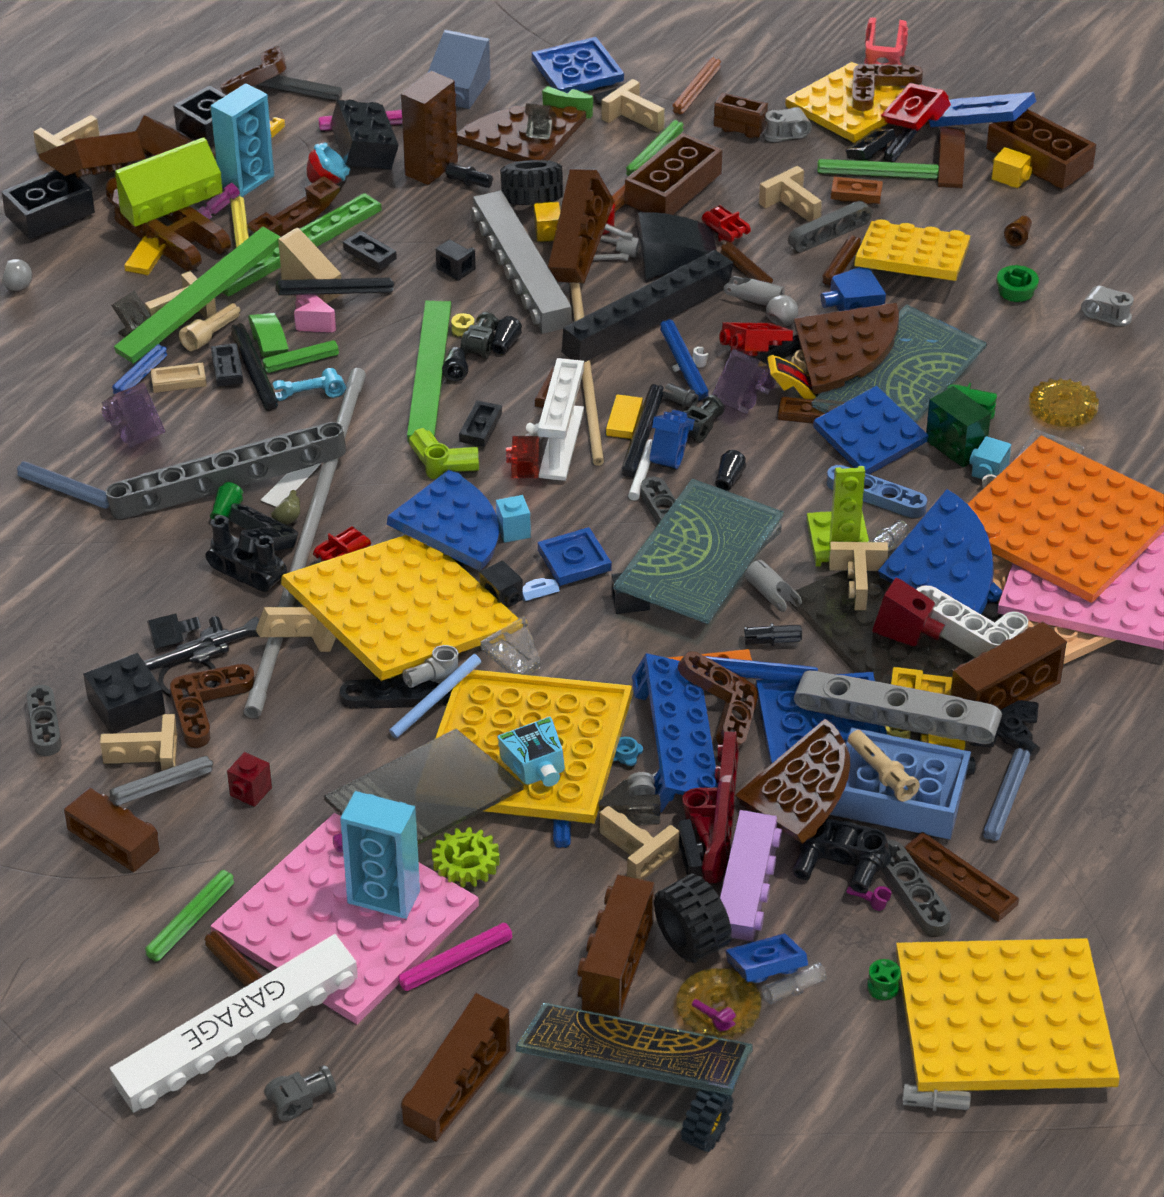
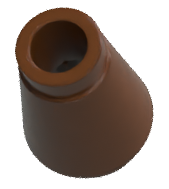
(1018, 231)

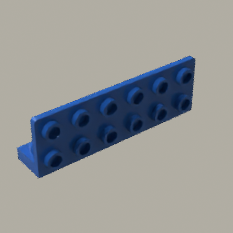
(679, 727)

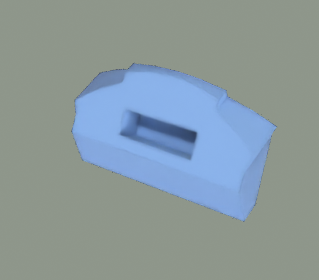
(539, 588)

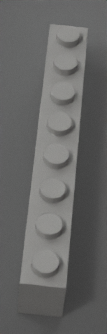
(521, 262)

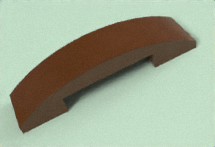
(951, 157)
(317, 199)

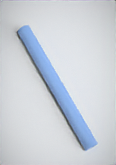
(434, 696)

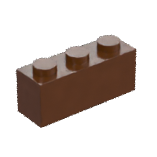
(112, 829)

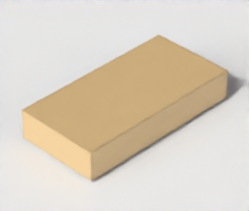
(178, 377)

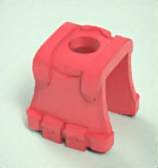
(892, 54)

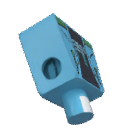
(533, 752)

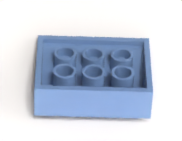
(934, 806)

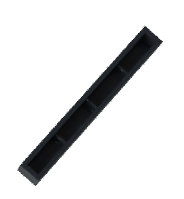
(646, 307)

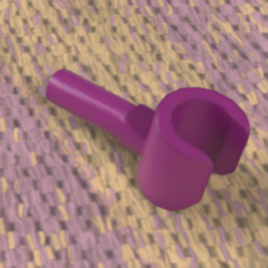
(878, 898)
(721, 1020)

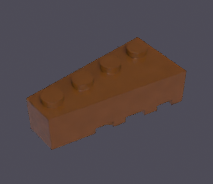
(580, 225)
(458, 1068)

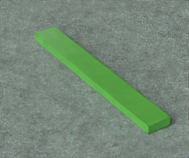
(318, 232)
(197, 295)
(429, 367)

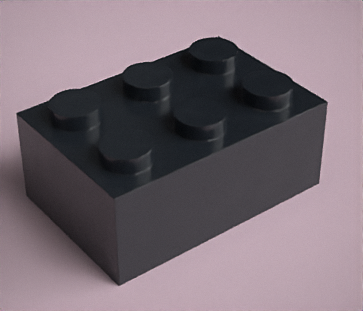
(364, 134)
(47, 203)

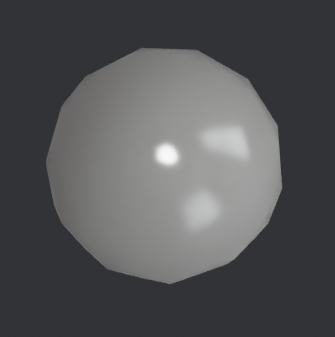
(17, 275)
(782, 310)

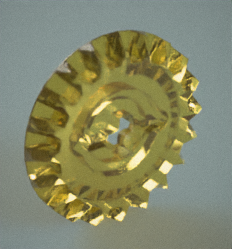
(1046, 405)
(716, 986)

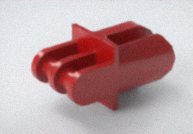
(725, 223)
(343, 543)

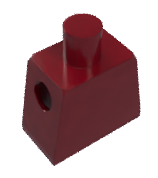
(906, 615)

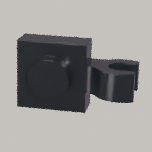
(169, 630)

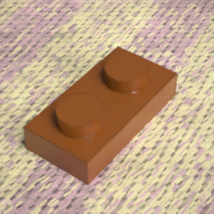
(856, 190)

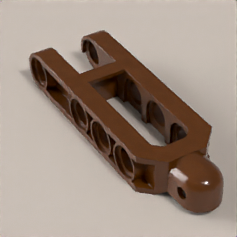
(186, 228)

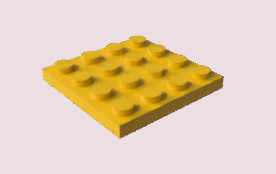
(830, 104)
(913, 250)

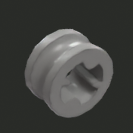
(641, 784)

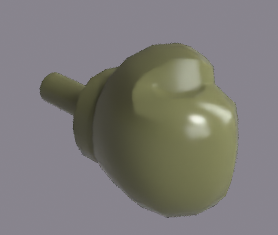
(288, 509)

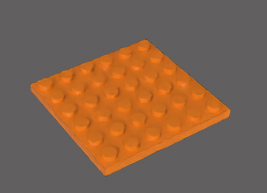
(1068, 518)

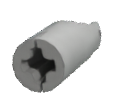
(753, 290)
(771, 585)

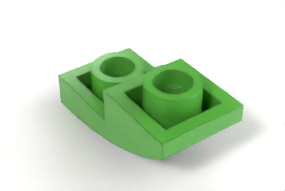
(574, 98)
(268, 333)

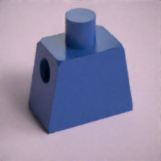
(854, 290)

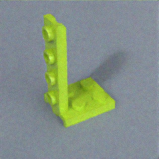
(845, 520)

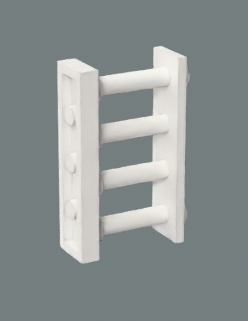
(561, 419)

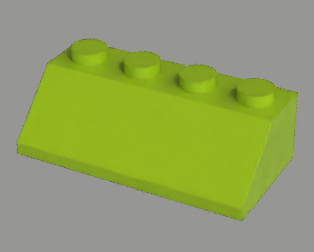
(168, 182)

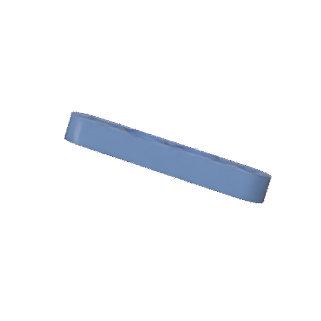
(912, 504)

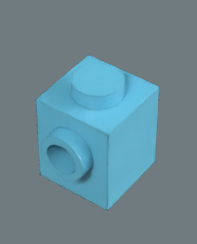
(990, 457)
(513, 518)

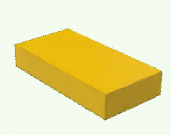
(145, 256)
(624, 416)

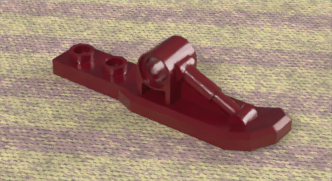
(713, 811)

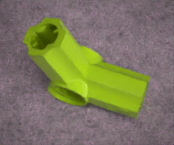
(439, 458)

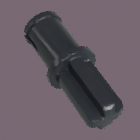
(469, 175)
(773, 634)

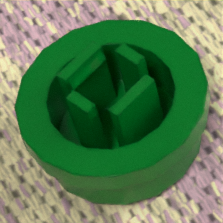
(1017, 283)

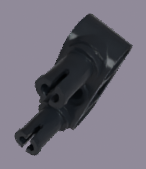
(257, 569)
(846, 845)

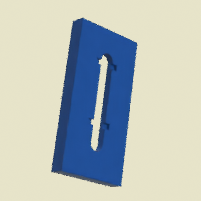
(985, 109)

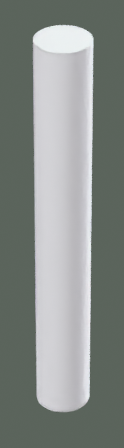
(641, 472)

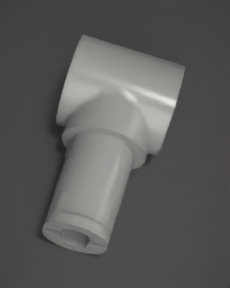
(437, 668)

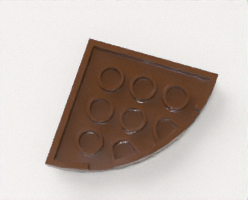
(505, 133)
(845, 343)
(802, 783)

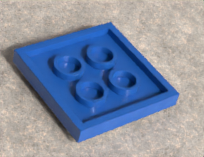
(578, 66)
(870, 430)

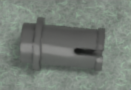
(681, 396)

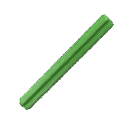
(882, 169)

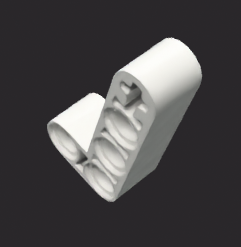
(970, 629)

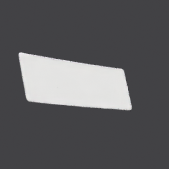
(289, 482)

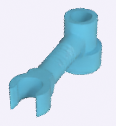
(330, 382)

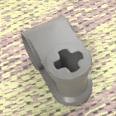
(786, 125)
(1107, 305)

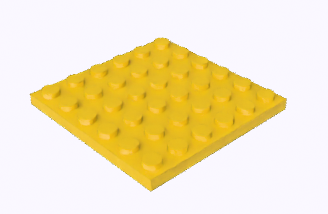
(398, 603)
(586, 720)
(1005, 1015)

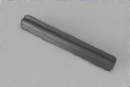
(303, 87)
(160, 780)

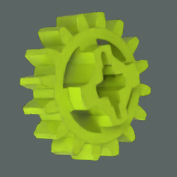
(466, 857)

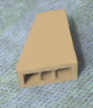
(303, 261)

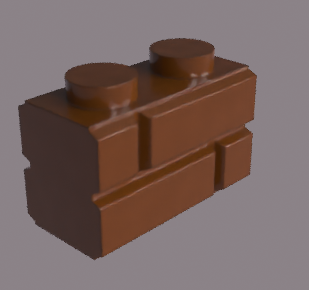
(740, 115)

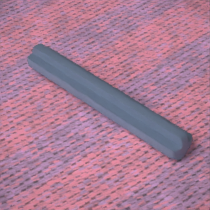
(63, 484)
(1006, 794)

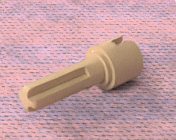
(200, 332)

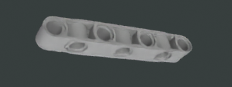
(898, 707)

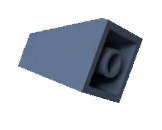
(465, 61)

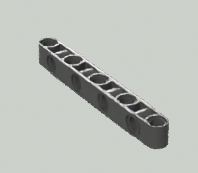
(237, 465)

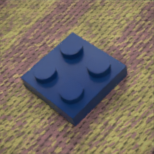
(574, 556)
(766, 958)

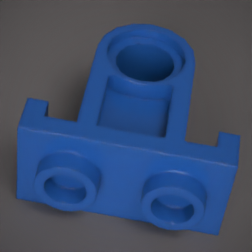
(670, 438)

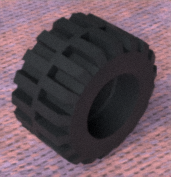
(532, 182)
(692, 918)

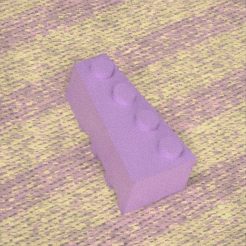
(748, 872)

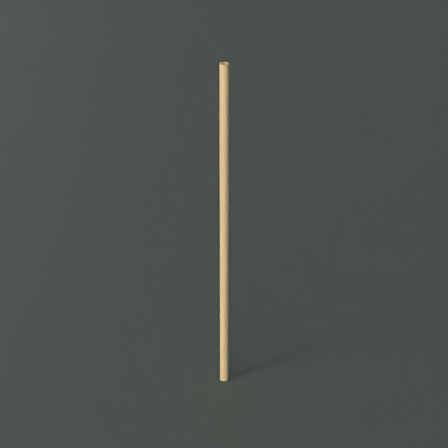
(588, 387)

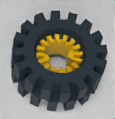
(706, 1119)

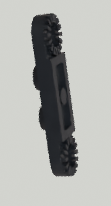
(387, 693)

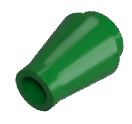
(225, 497)

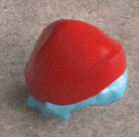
(327, 163)

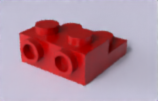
(916, 106)
(753, 337)

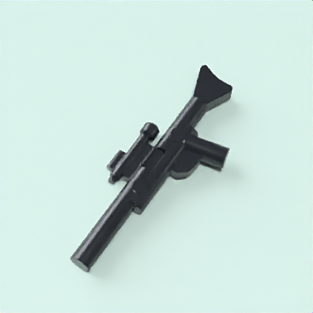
(211, 642)

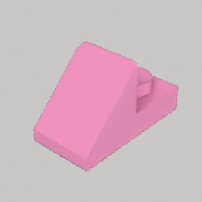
(313, 315)

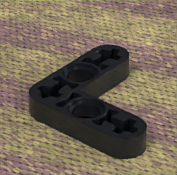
(260, 525)

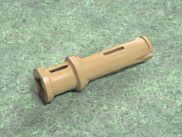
(890, 772)

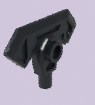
(1012, 728)

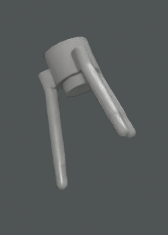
(626, 245)

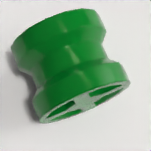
(884, 979)

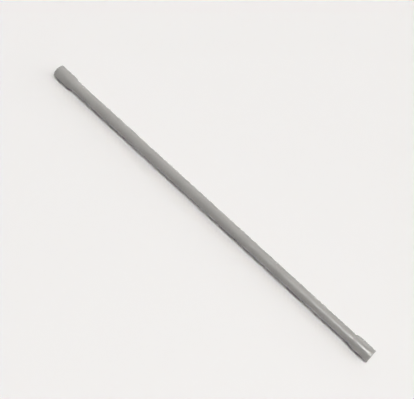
(257, 694)

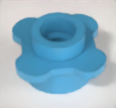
(628, 751)

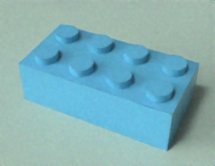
(243, 138)
(380, 854)

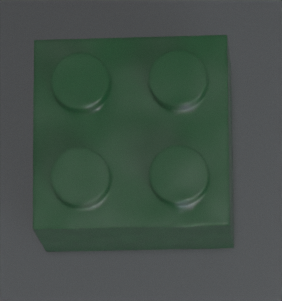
(956, 425)

